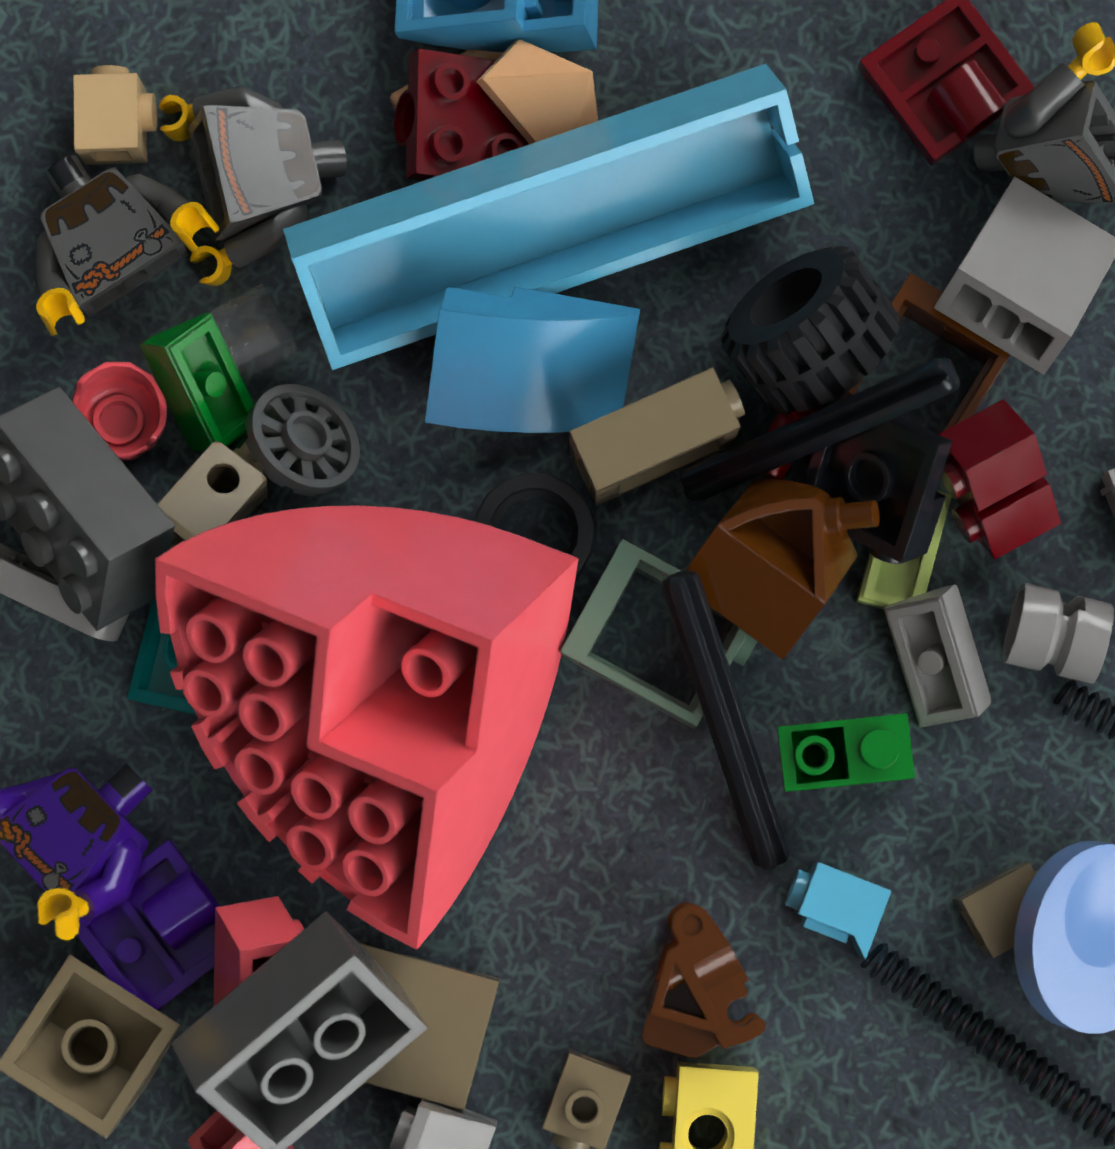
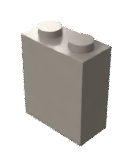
(1029, 276)

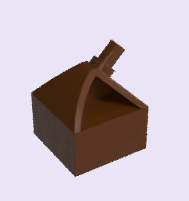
(779, 558)

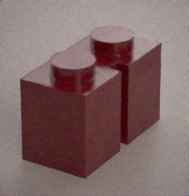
(998, 480)

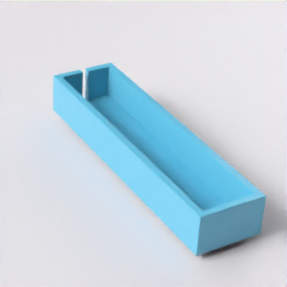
(553, 212)

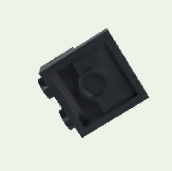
(899, 470)

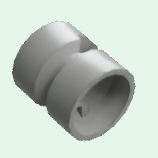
(1058, 633)

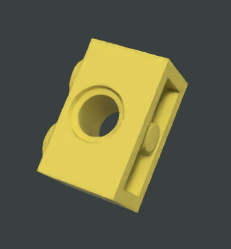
(716, 1091)

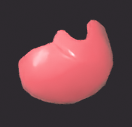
(122, 407)

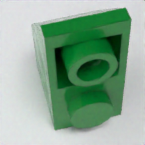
(845, 752)

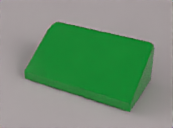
(199, 382)

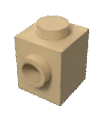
(112, 116)

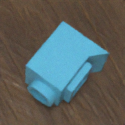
(838, 905)

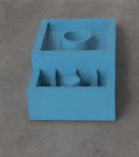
(499, 23)
(528, 361)

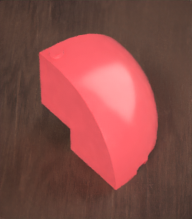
(369, 688)

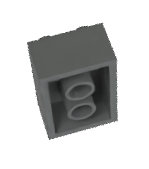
(79, 509)
(298, 1035)

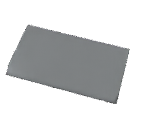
(938, 656)

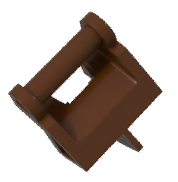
(694, 989)

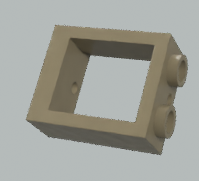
(656, 435)

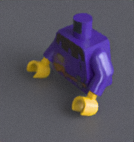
(75, 842)

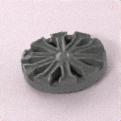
(302, 439)

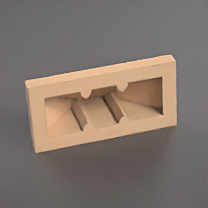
(540, 91)

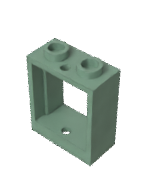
(600, 607)

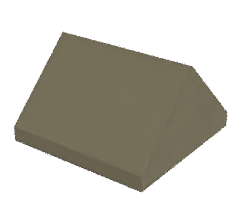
(89, 1047)

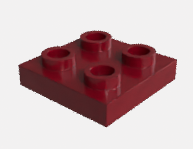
(944, 77)
(448, 116)

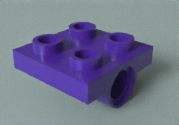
(161, 934)

